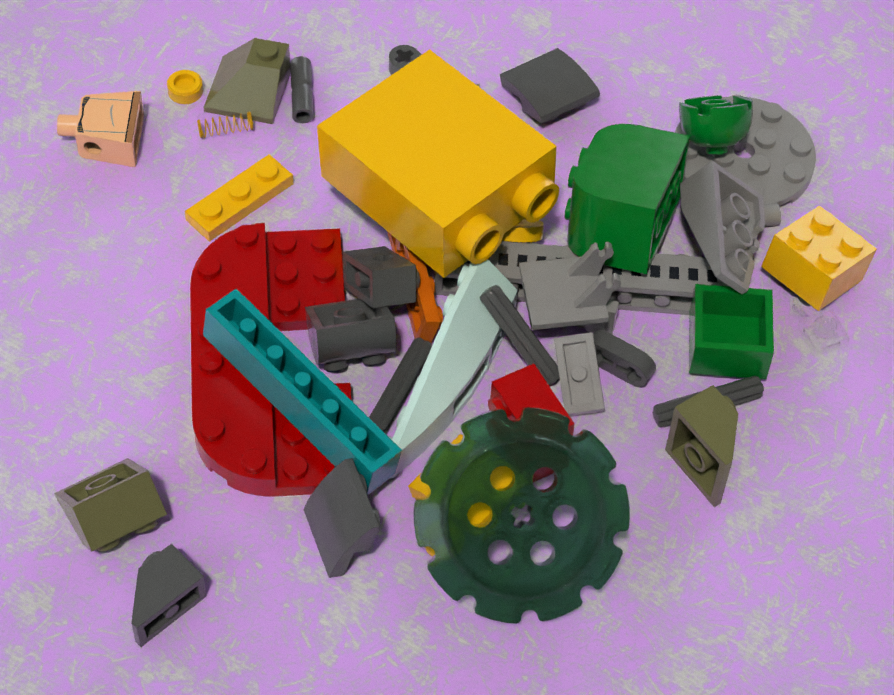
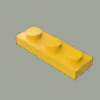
(239, 197)

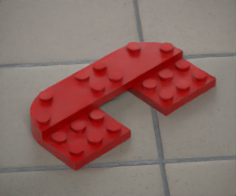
(232, 421)

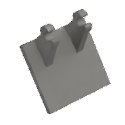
(568, 289)

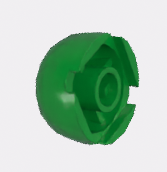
(716, 121)

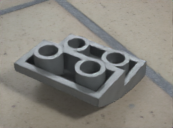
(550, 85)
(341, 517)

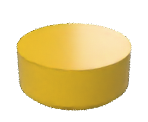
(185, 86)

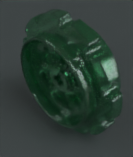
(580, 551)

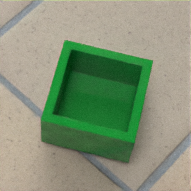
(731, 331)

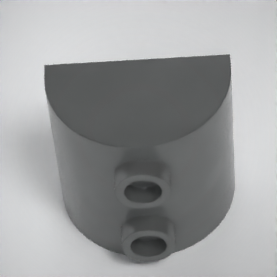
(349, 332)

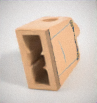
(106, 127)

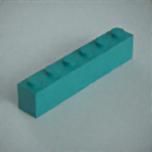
(299, 389)

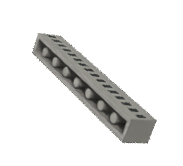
(663, 289)

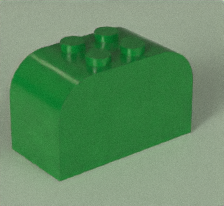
(626, 193)

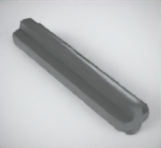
(519, 332)
(400, 384)
(738, 391)

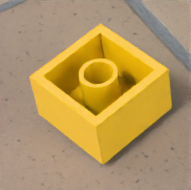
(818, 257)

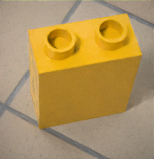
(438, 163)

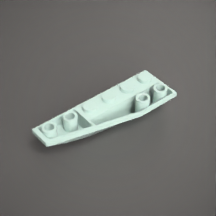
(455, 362)

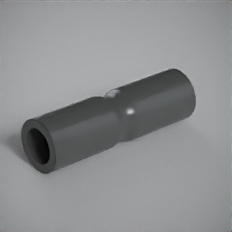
(301, 89)

